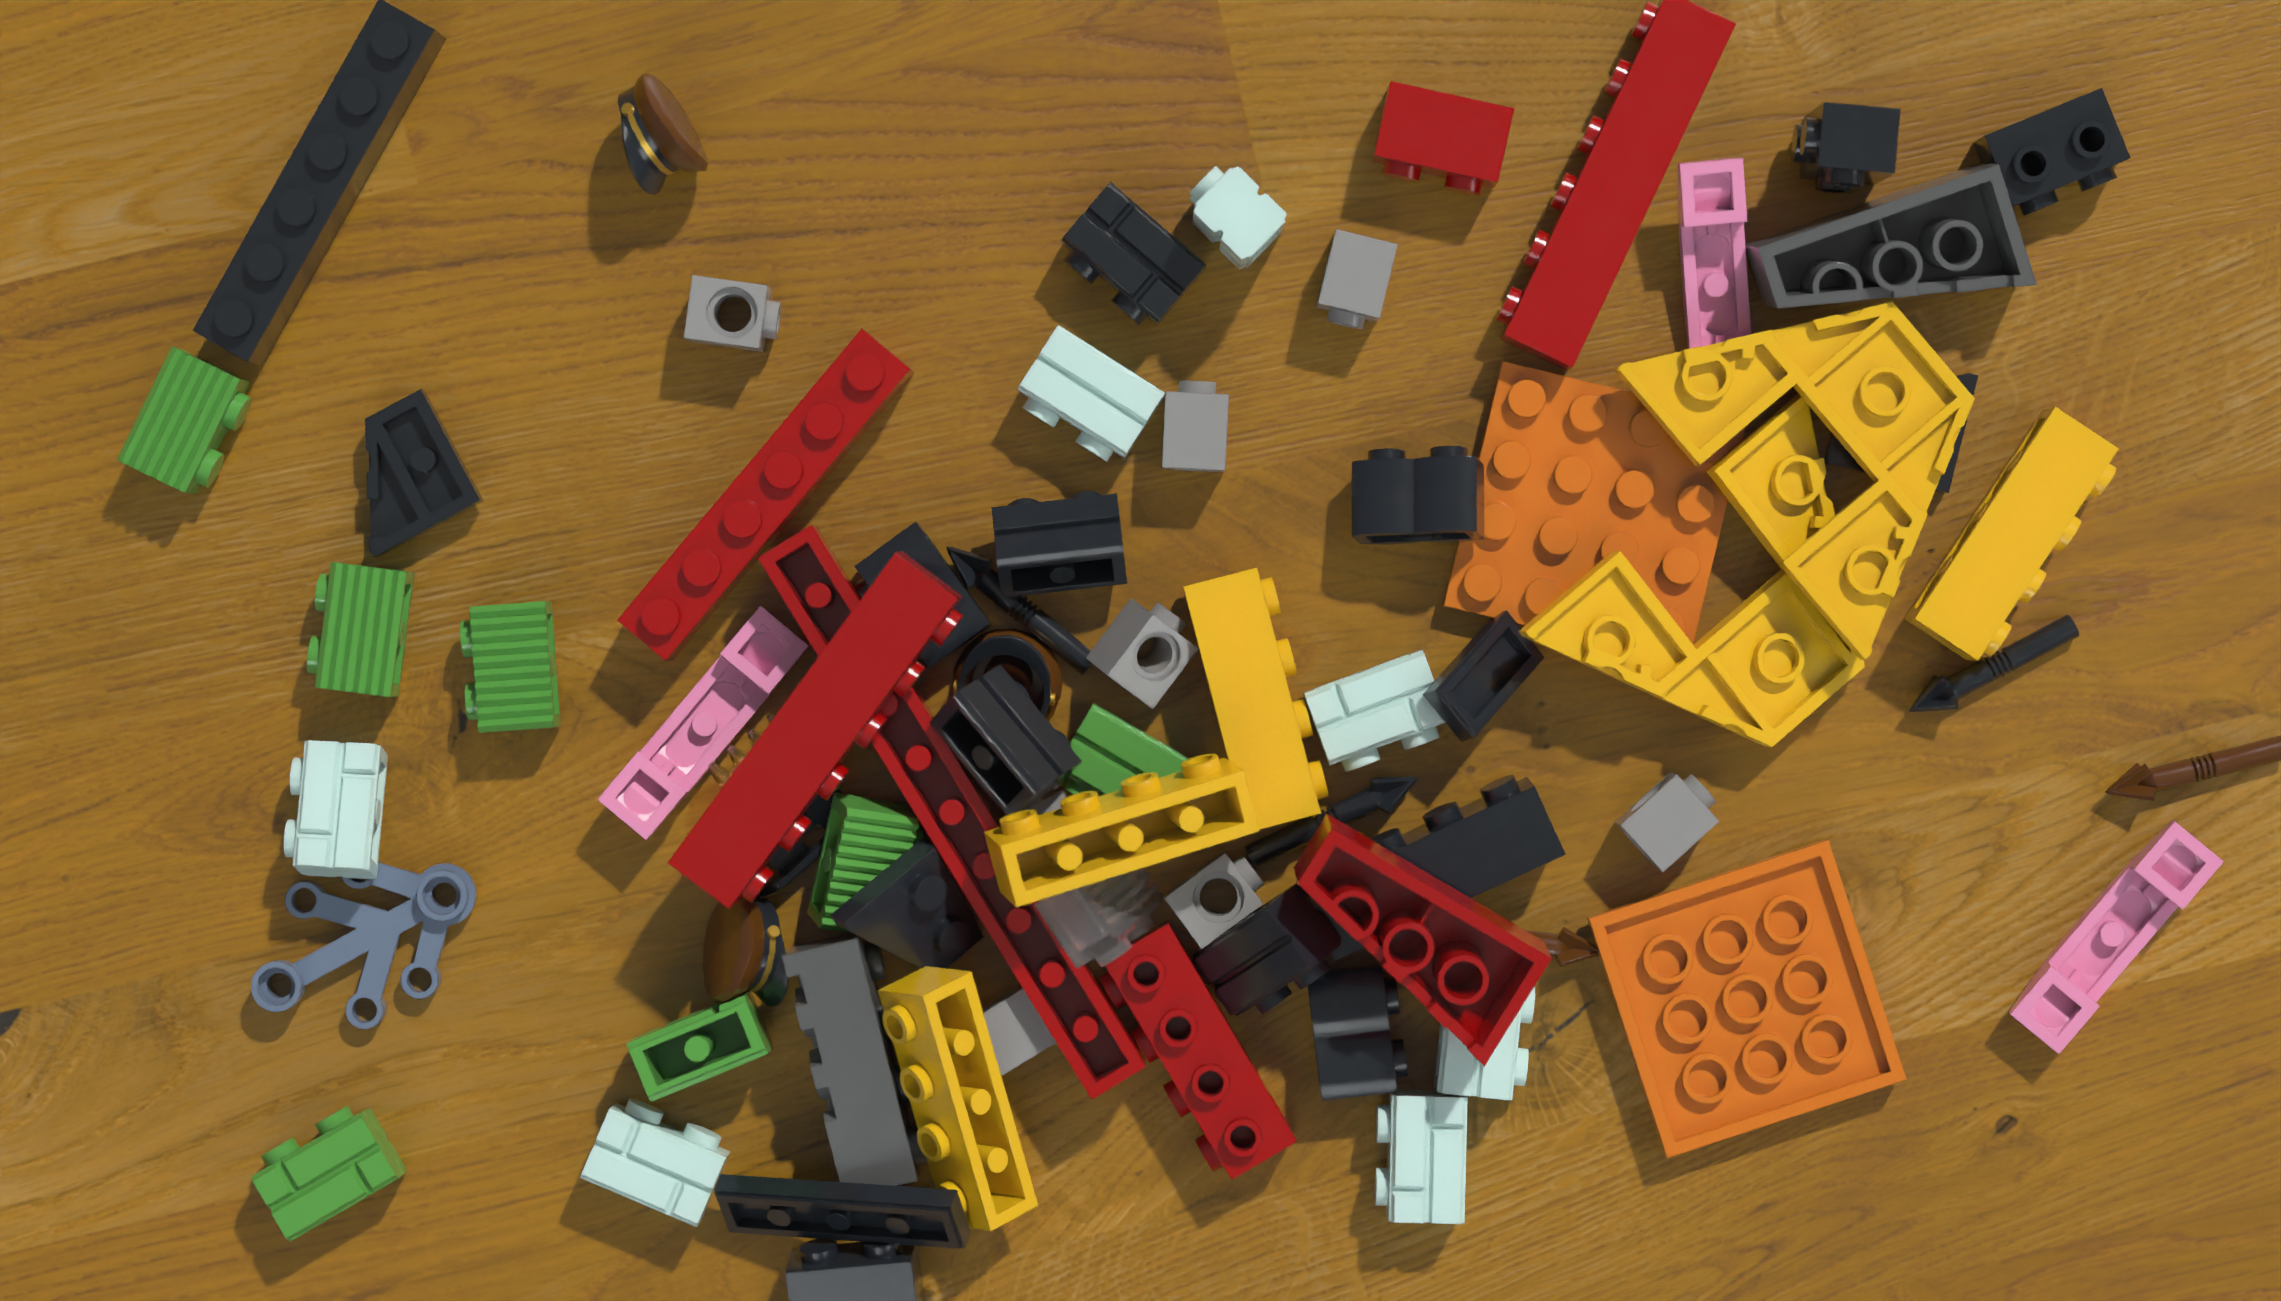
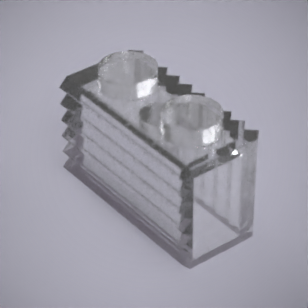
(1102, 916)

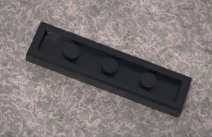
(842, 1211)

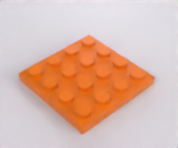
(1569, 482)
(1746, 998)

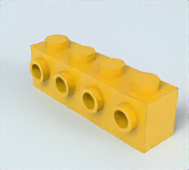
(2012, 534)
(1252, 696)
(1120, 830)
(957, 1094)

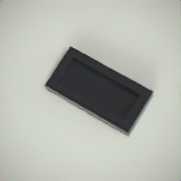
(1483, 676)

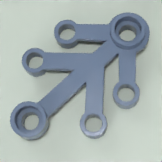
(375, 932)

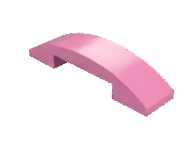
(1713, 250)
(704, 723)
(2112, 934)

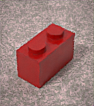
(1441, 138)

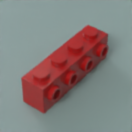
(1199, 1051)

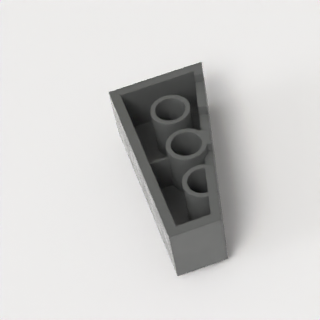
(1910, 243)
(854, 1060)

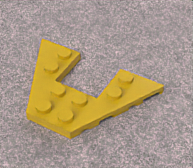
(1878, 396)
(1766, 658)

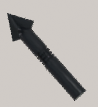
(977, 571)
(1944, 692)
(1381, 795)

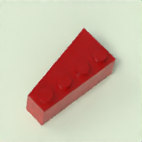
(1431, 938)

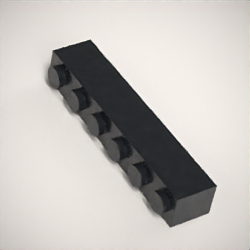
(320, 183)

